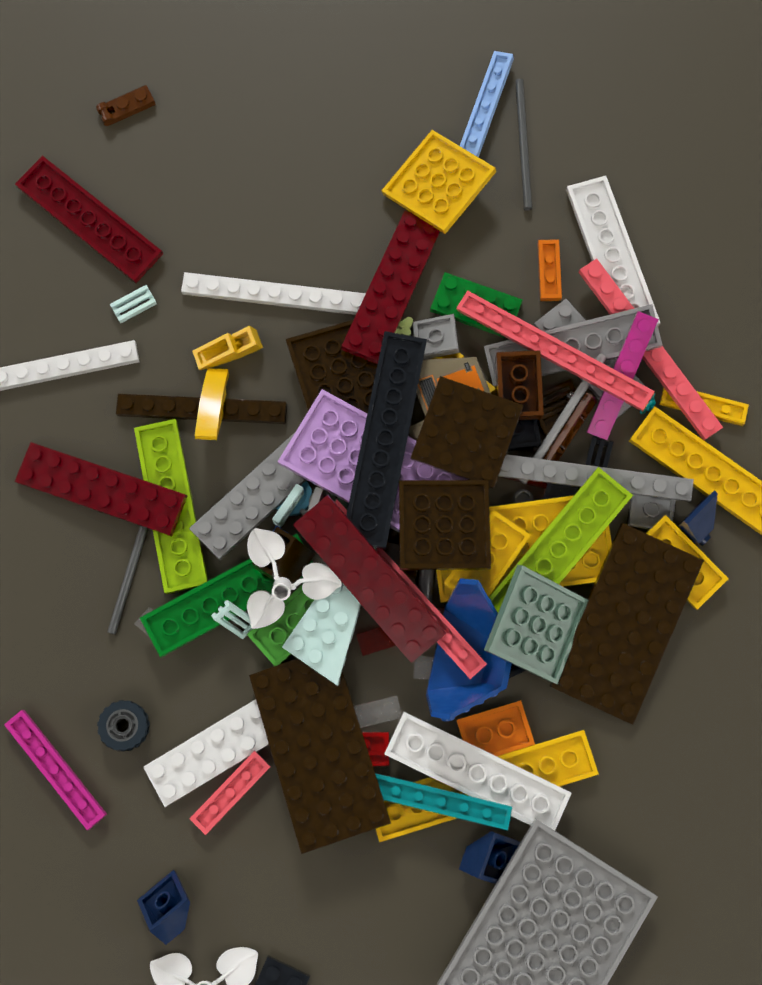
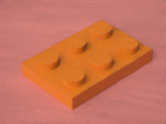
(498, 729)

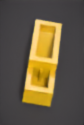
(227, 348)

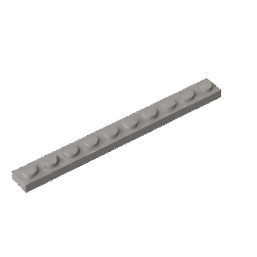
(577, 474)

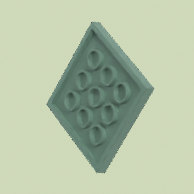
(536, 624)

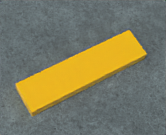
(722, 408)

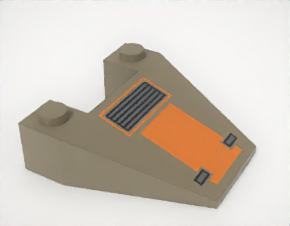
(457, 369)

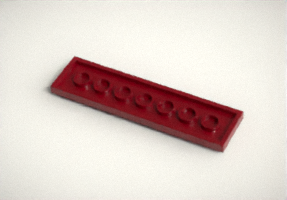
(89, 219)
(391, 287)
(101, 489)
(369, 578)

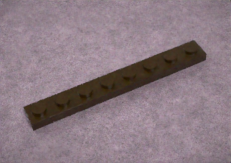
(187, 408)

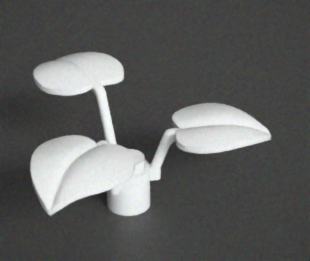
(264, 608)
(235, 965)

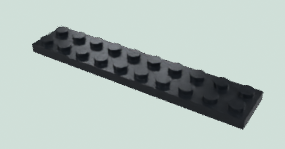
(385, 436)

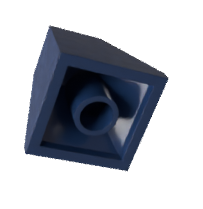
(700, 520)
(488, 856)
(165, 908)

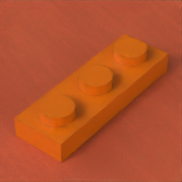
(549, 270)

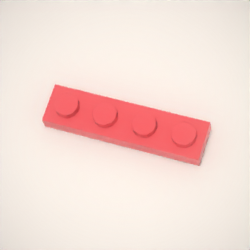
(230, 792)

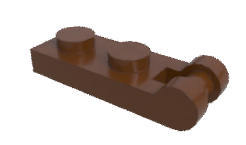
(125, 105)

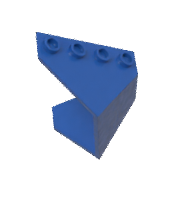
(448, 686)

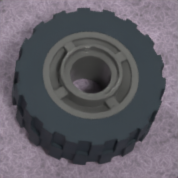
(110, 721)

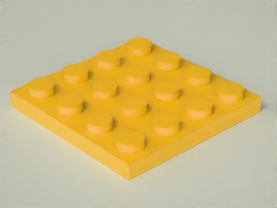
(438, 181)

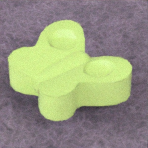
(405, 326)

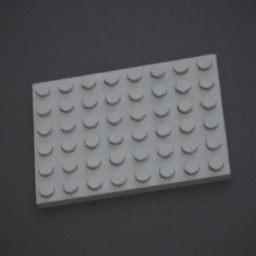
(551, 919)

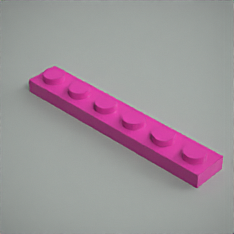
(627, 364)
(55, 769)

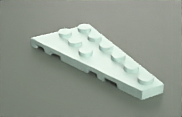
(326, 633)

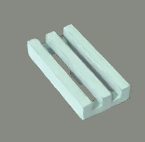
(126, 304)
(288, 505)
(225, 611)

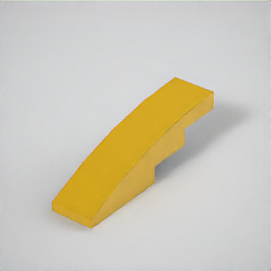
(211, 404)

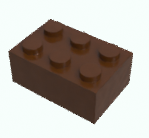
(521, 381)

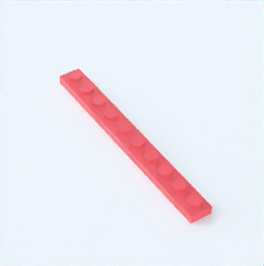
(556, 351)
(657, 359)
(452, 642)

